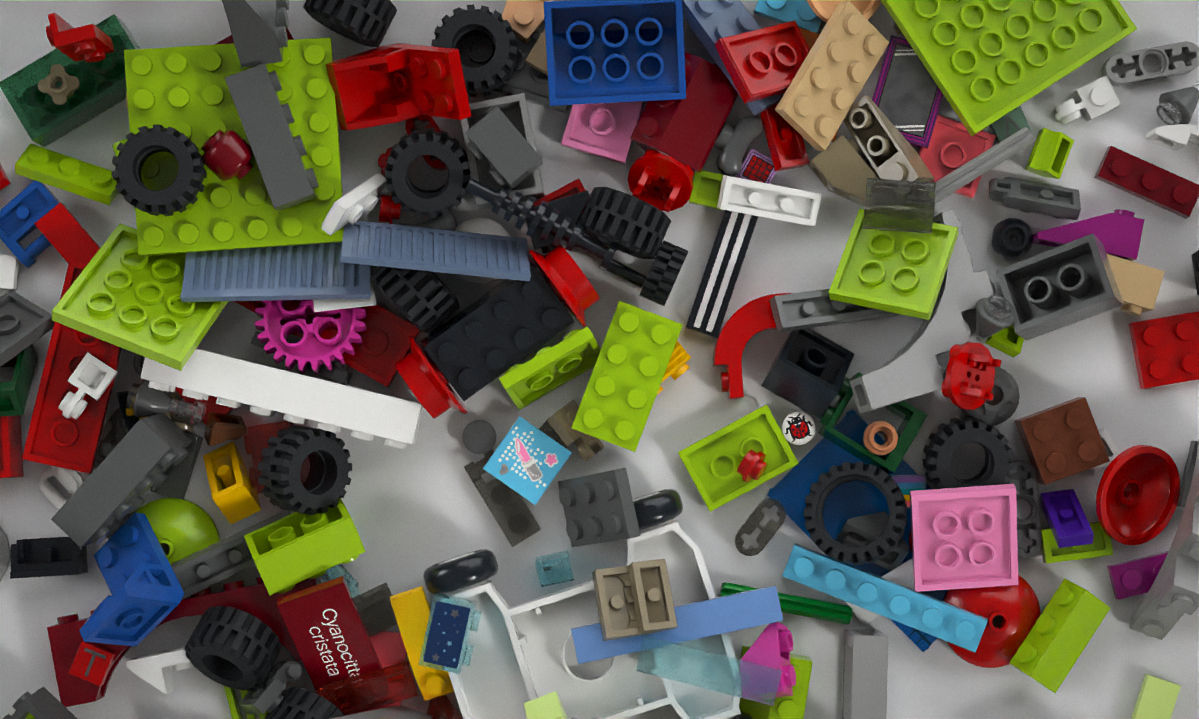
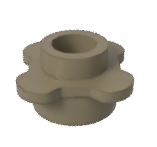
(68, 86)

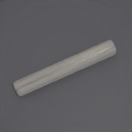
(983, 163)

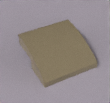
(634, 599)

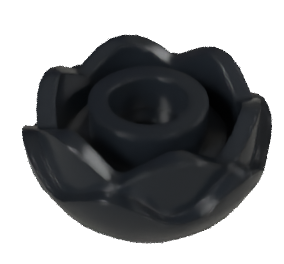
(1012, 249)

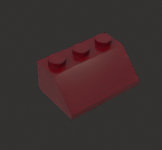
(688, 125)

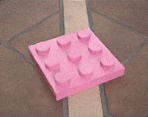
(964, 537)

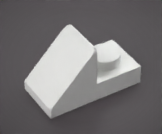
(156, 667)

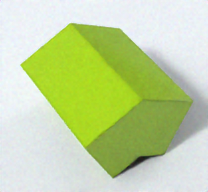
(1049, 154)

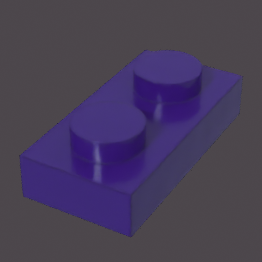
(1066, 518)

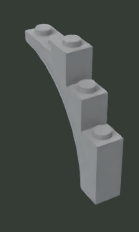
(915, 367)
(1177, 582)

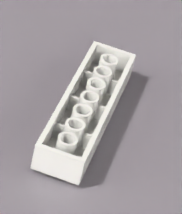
(290, 393)

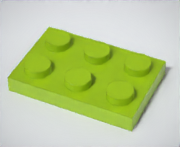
(551, 367)
(716, 458)

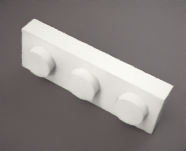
(769, 200)

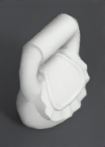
(68, 478)

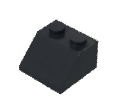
(808, 371)

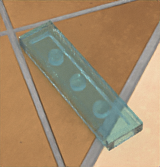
(709, 670)

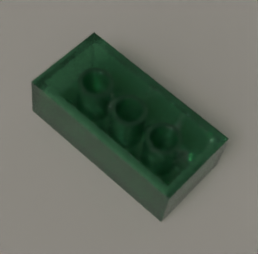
(99, 89)

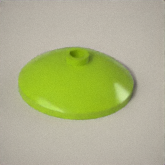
(181, 526)

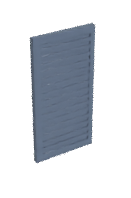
(436, 250)
(274, 274)

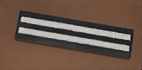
(721, 273)

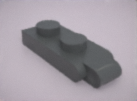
(1036, 197)

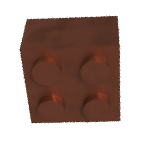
(1062, 440)

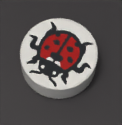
(798, 428)

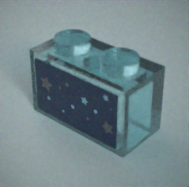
(449, 632)

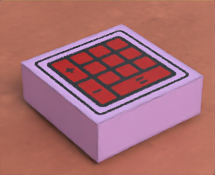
(757, 168)

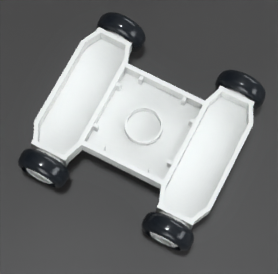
(531, 646)

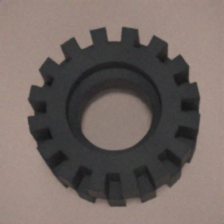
(663, 273)

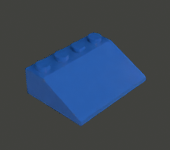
(614, 51)

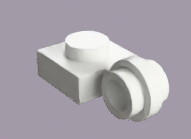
(1093, 99)
(91, 378)

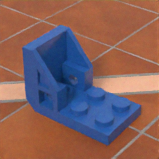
(140, 586)

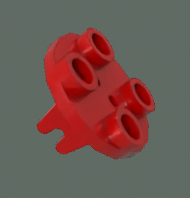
(675, 185)
(969, 375)

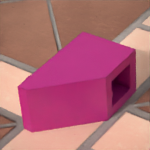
(773, 650)

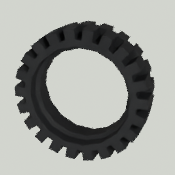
(822, 489)

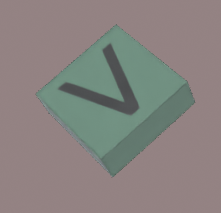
(1009, 124)

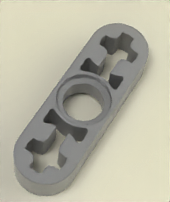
(1176, 68)

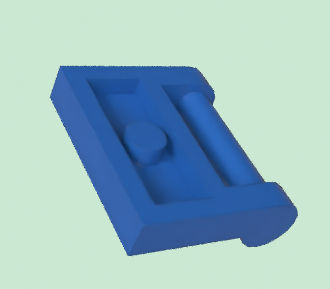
(19, 217)

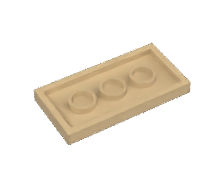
(832, 75)

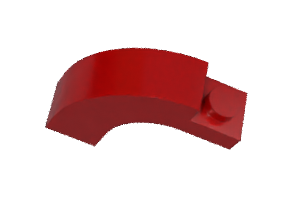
(733, 337)

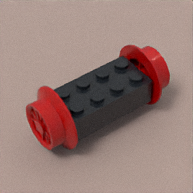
(496, 332)

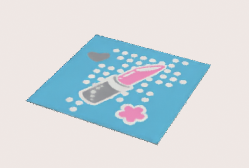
(527, 460)

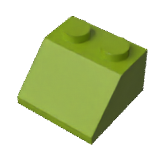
(784, 707)

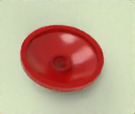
(1138, 495)
(1019, 613)

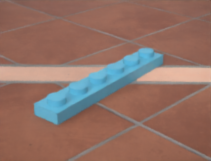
(885, 597)

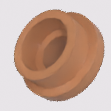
(889, 433)

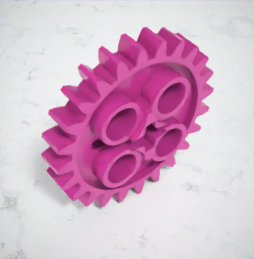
(312, 348)

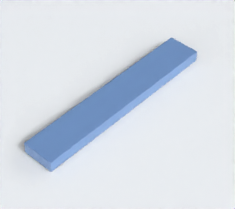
(693, 622)

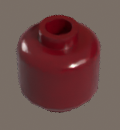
(227, 155)

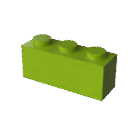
(1060, 635)

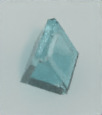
(554, 568)

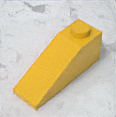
(412, 616)

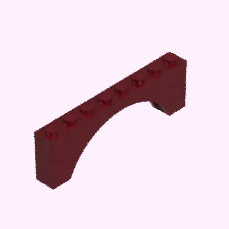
(253, 599)

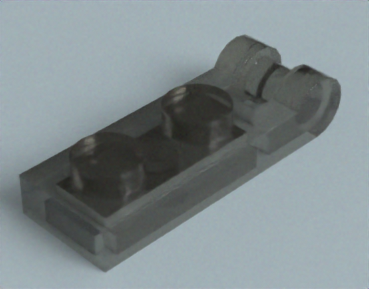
(504, 503)

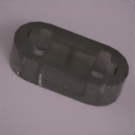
(766, 532)

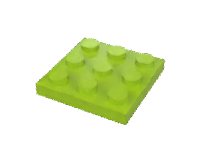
(893, 268)

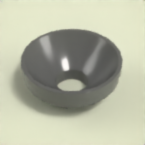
(1005, 408)

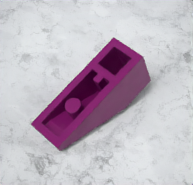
(1117, 231)

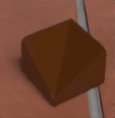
(223, 428)

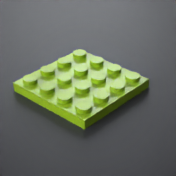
(137, 302)

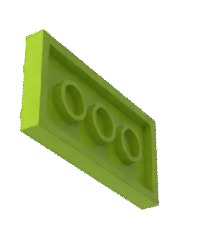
(627, 376)

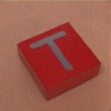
(92, 663)

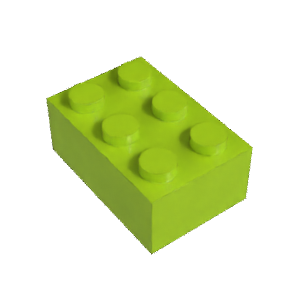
(303, 547)

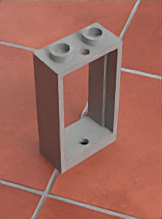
(864, 674)

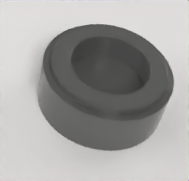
(479, 437)

